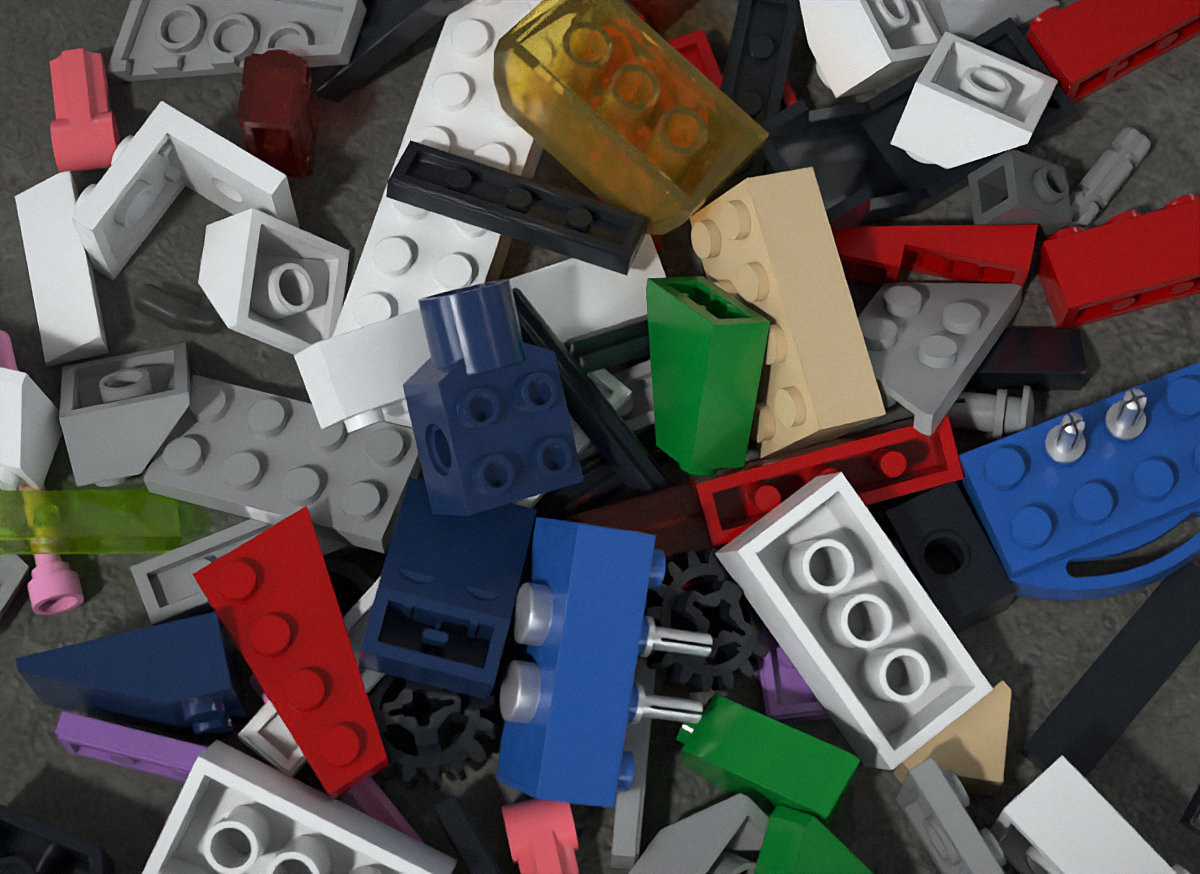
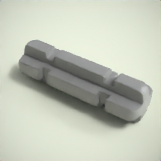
(1107, 176)

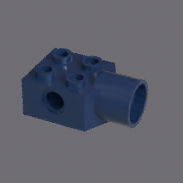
(487, 406)

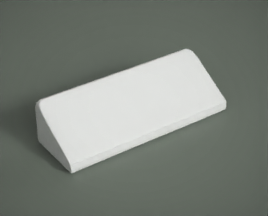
(60, 272)

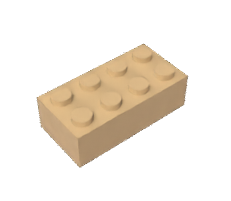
(779, 257)

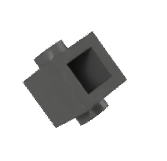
(1020, 191)

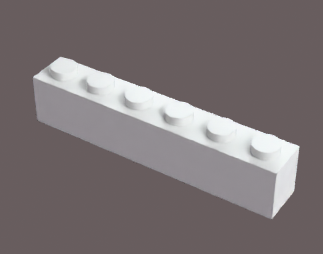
(366, 368)

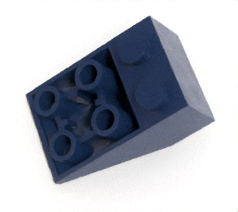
(447, 594)

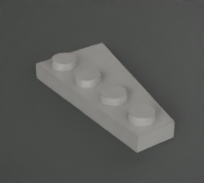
(216, 35)

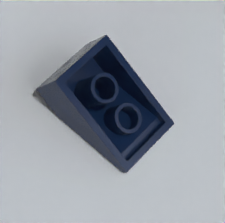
(156, 677)

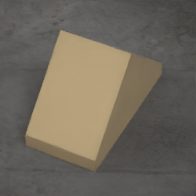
(971, 745)

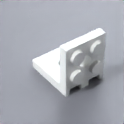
(152, 172)

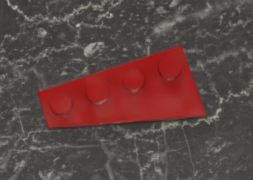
(293, 637)

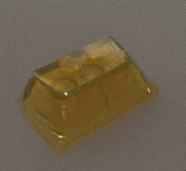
(622, 109)

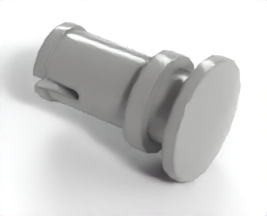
(993, 413)

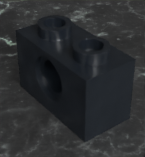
(945, 524)

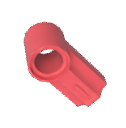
(84, 126)
(541, 836)

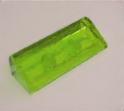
(87, 522)

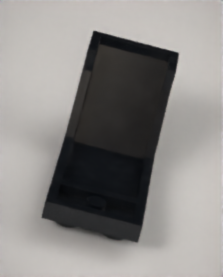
(865, 175)

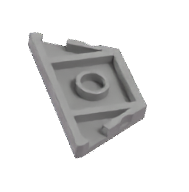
(932, 341)

